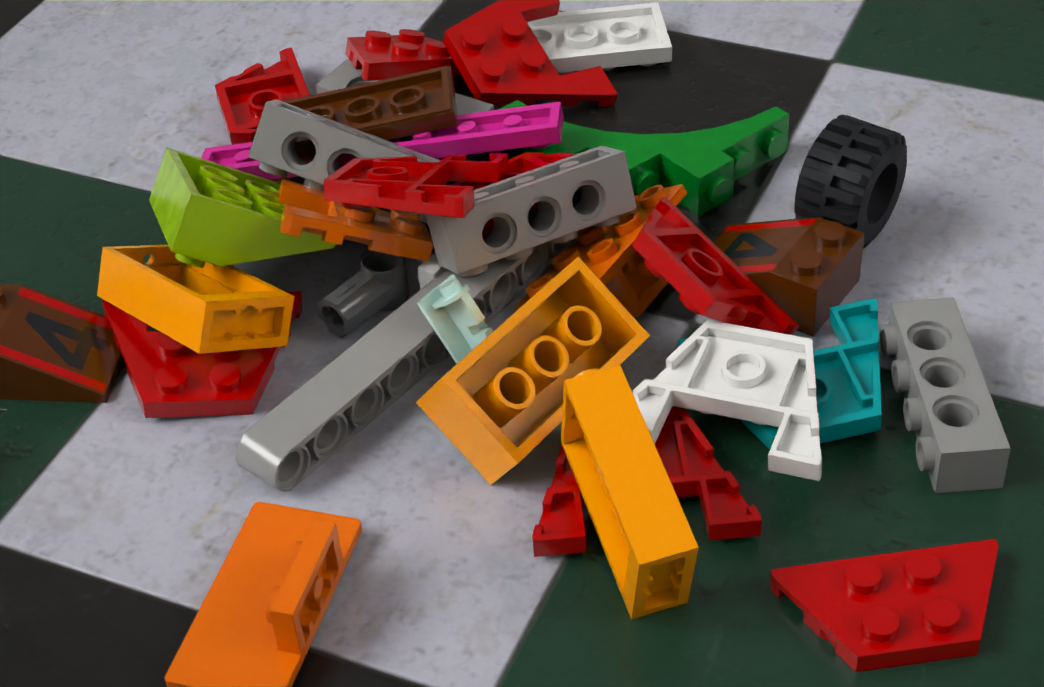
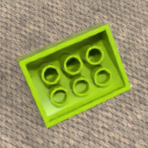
(222, 214)

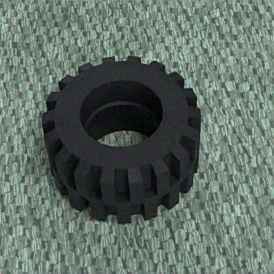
(852, 175)

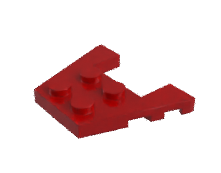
(508, 64)
(411, 184)
(183, 383)
(692, 473)

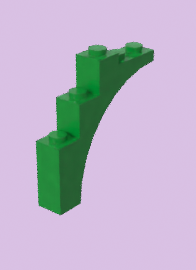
(699, 159)

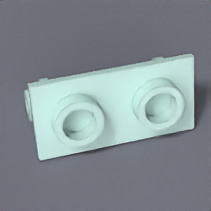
(455, 317)

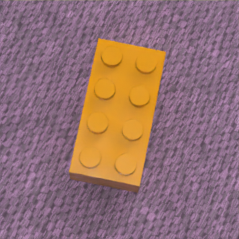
(512, 383)

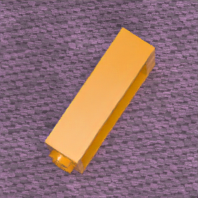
(196, 306)
(627, 492)

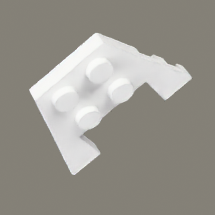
(748, 378)

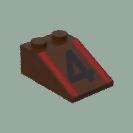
(798, 263)
(54, 349)

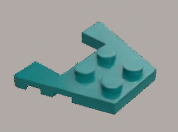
(844, 376)

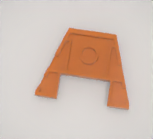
(383, 231)

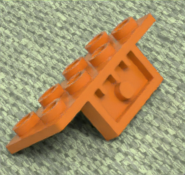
(611, 255)
(266, 600)

